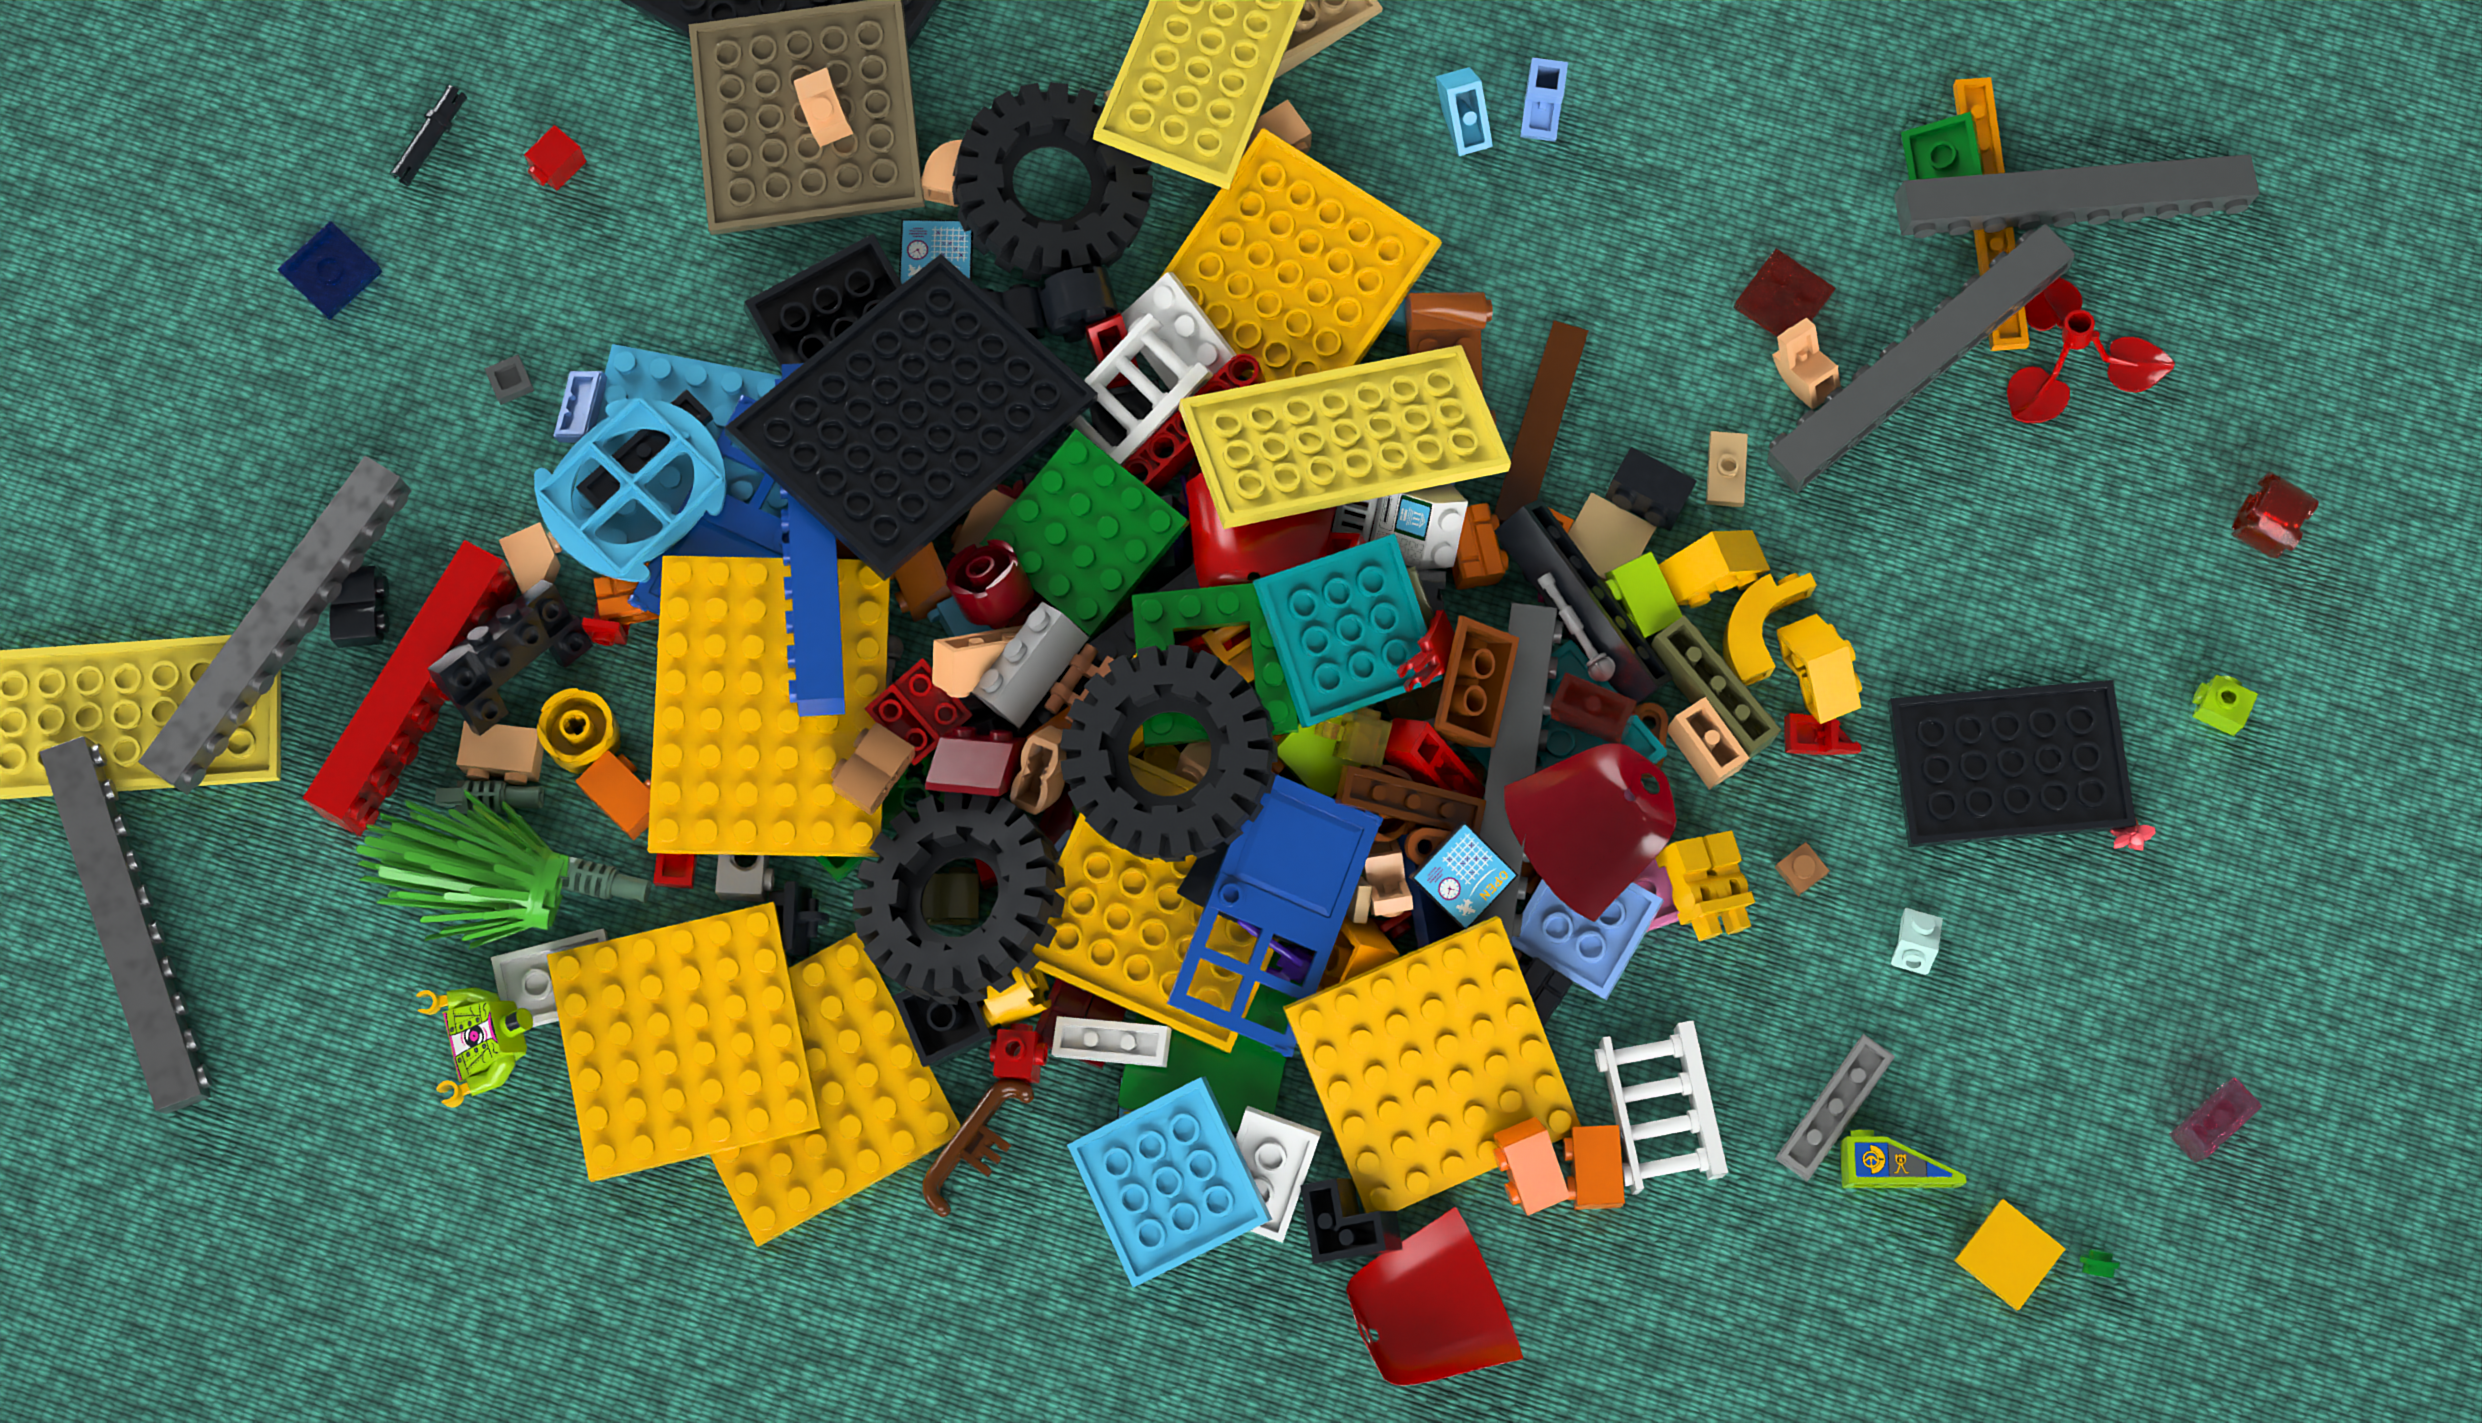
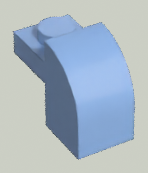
(1543, 99)

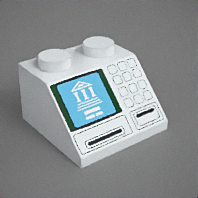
(1424, 523)

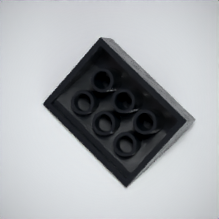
(821, 301)

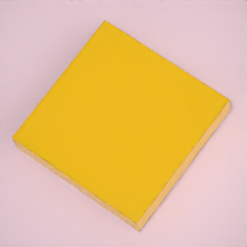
(2009, 1254)

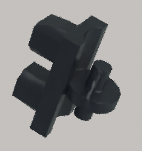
(800, 917)

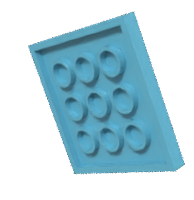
(1169, 1181)

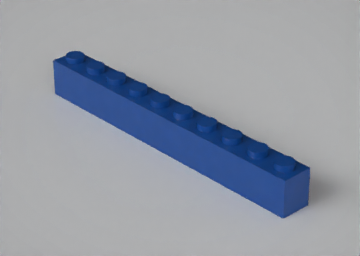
(815, 608)

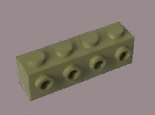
(1704, 673)

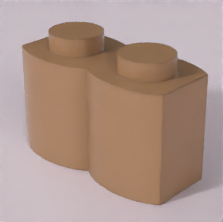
(872, 768)
(1041, 775)

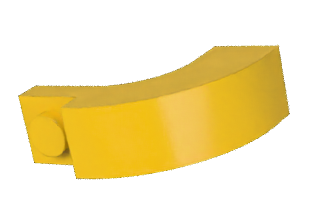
(1743, 638)

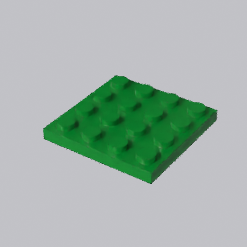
(1087, 532)

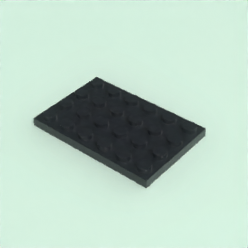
(2011, 763)

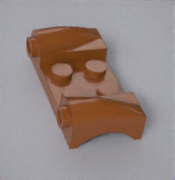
(1448, 321)

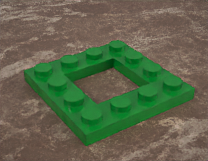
(1168, 612)

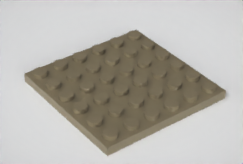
(754, 136)

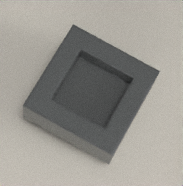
(509, 379)

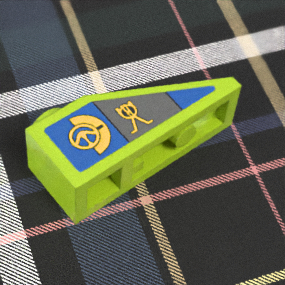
(1884, 1163)

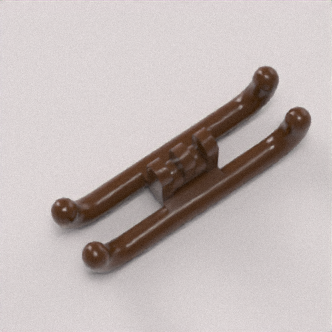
(973, 1141)

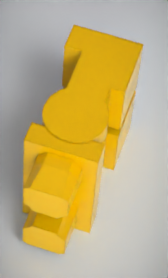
(1708, 883)

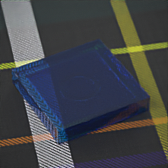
(329, 270)

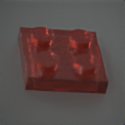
(1783, 294)

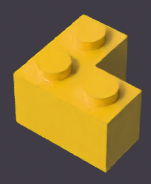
(1713, 565)
(1823, 667)

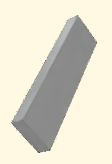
(1834, 1107)

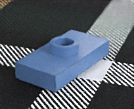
(580, 405)

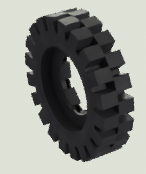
(1000, 222)
(1120, 704)
(892, 903)

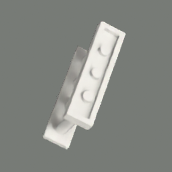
(1164, 406)
(1690, 1082)

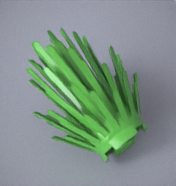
(501, 877)

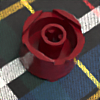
(988, 583)

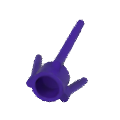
(1293, 960)

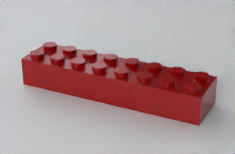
(405, 697)

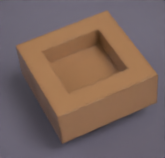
(1802, 869)

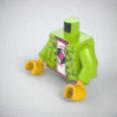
(483, 1038)

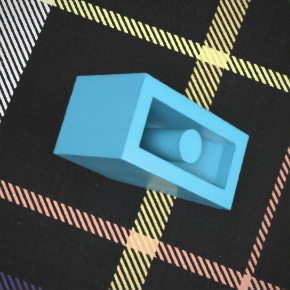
(1464, 110)

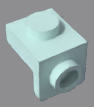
(1917, 941)

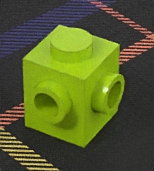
(2223, 703)

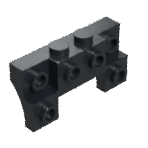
(503, 648)

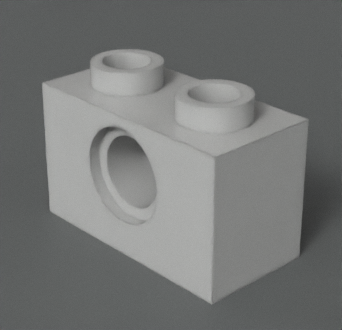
(743, 883)

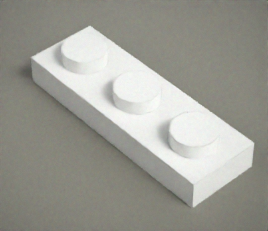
(1111, 1041)

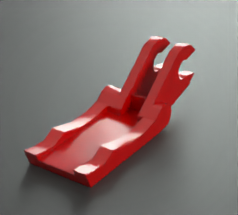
(1434, 651)

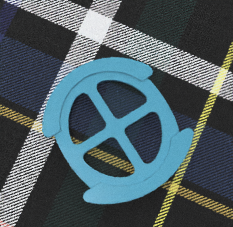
(579, 536)

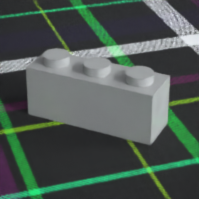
(1030, 664)

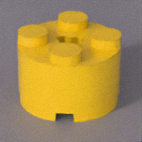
(566, 712)
(1019, 1000)

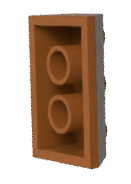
(921, 584)
(1475, 684)

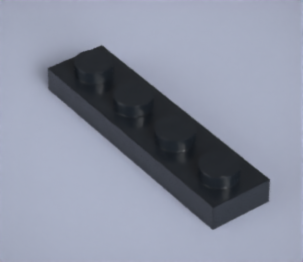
(637, 453)

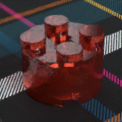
(2274, 516)

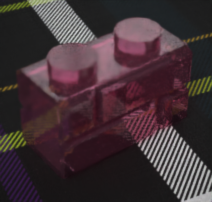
(2215, 1120)

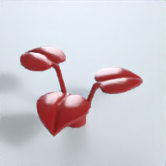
(2132, 367)

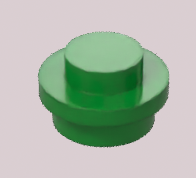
(2099, 1263)

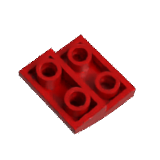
(918, 710)

